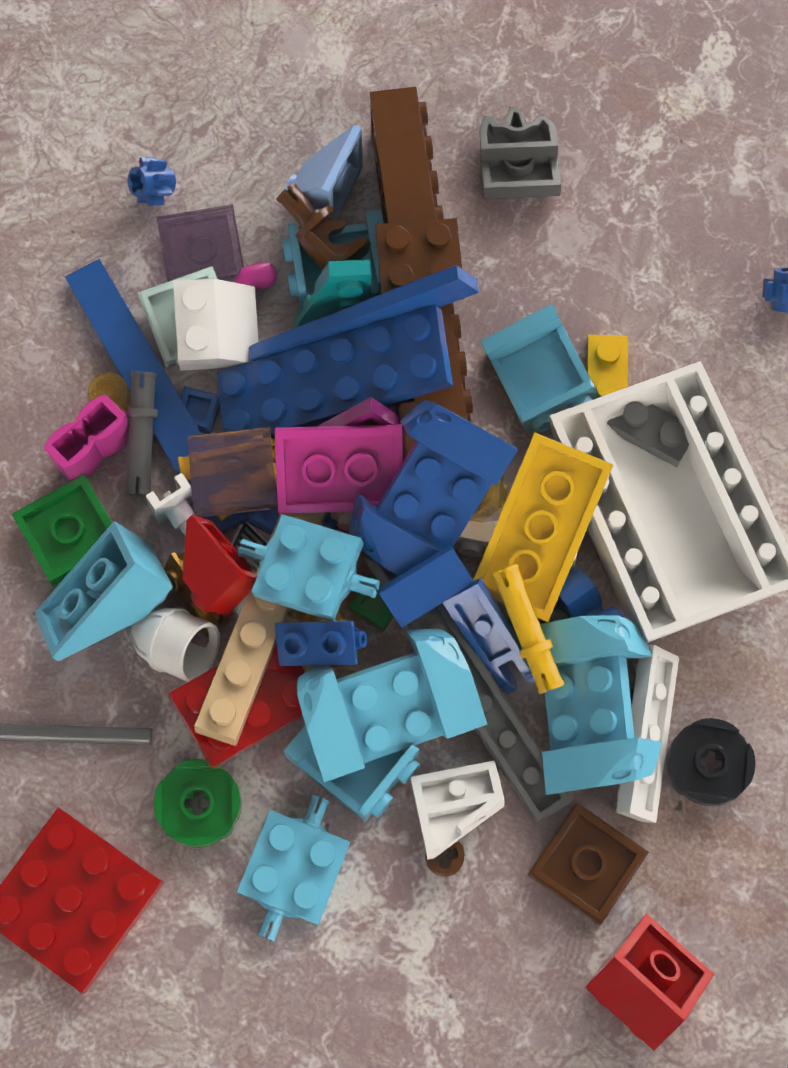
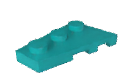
(336, 288)

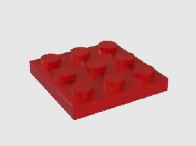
(73, 900)

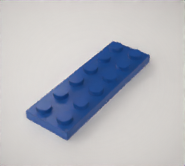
(327, 377)

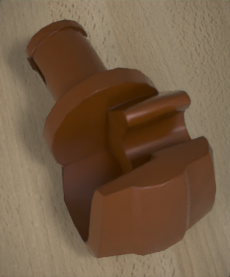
(316, 229)

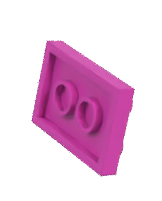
(331, 464)

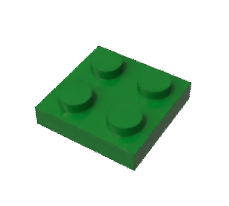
(63, 526)

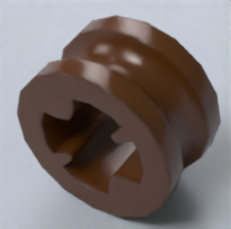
(455, 864)

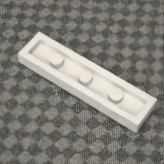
(651, 721)

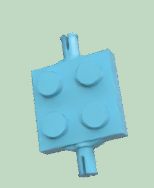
(308, 567)
(293, 867)

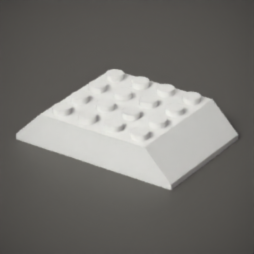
(683, 536)

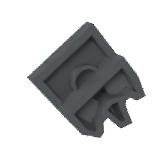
(519, 157)

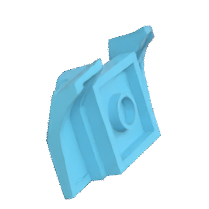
(389, 704)
(592, 711)

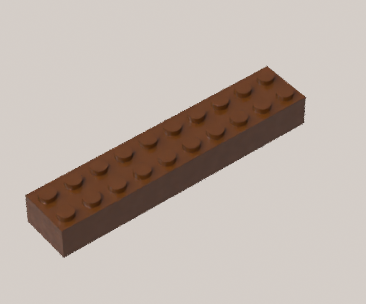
(409, 195)

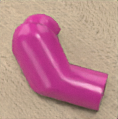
(258, 275)

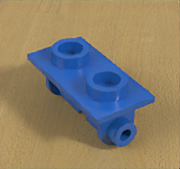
(318, 643)

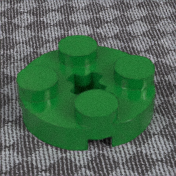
(181, 822)

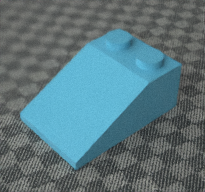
(103, 593)

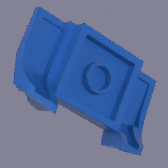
(432, 489)

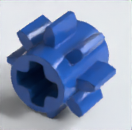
(151, 181)
(776, 290)

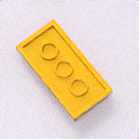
(545, 520)

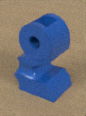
(582, 597)

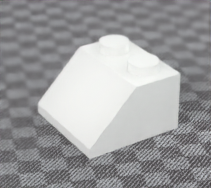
(214, 323)

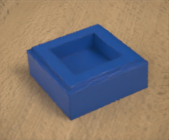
(202, 407)

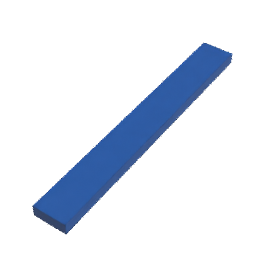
(133, 353)

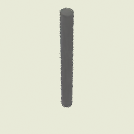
(75, 734)

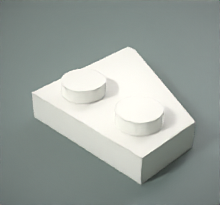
(455, 803)

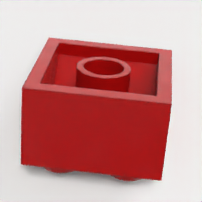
(650, 982)

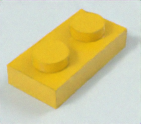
(607, 362)

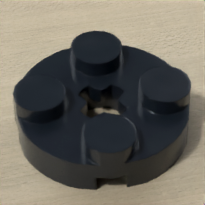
(729, 746)

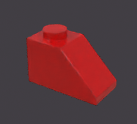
(214, 568)

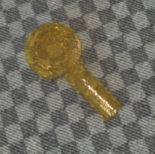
(112, 386)

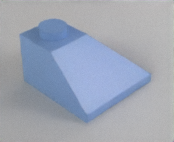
(332, 171)

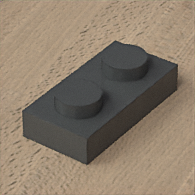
(652, 431)

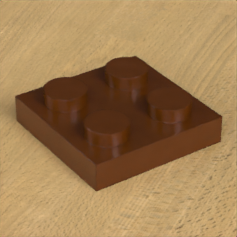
(415, 250)

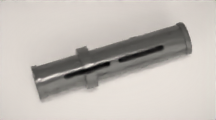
(140, 433)

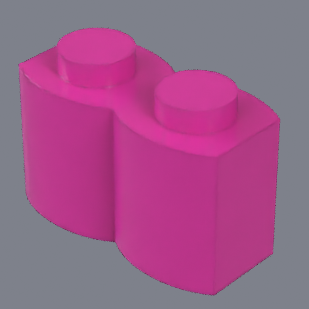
(96, 434)

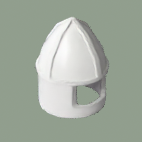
(165, 642)

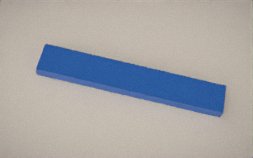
(438, 289)

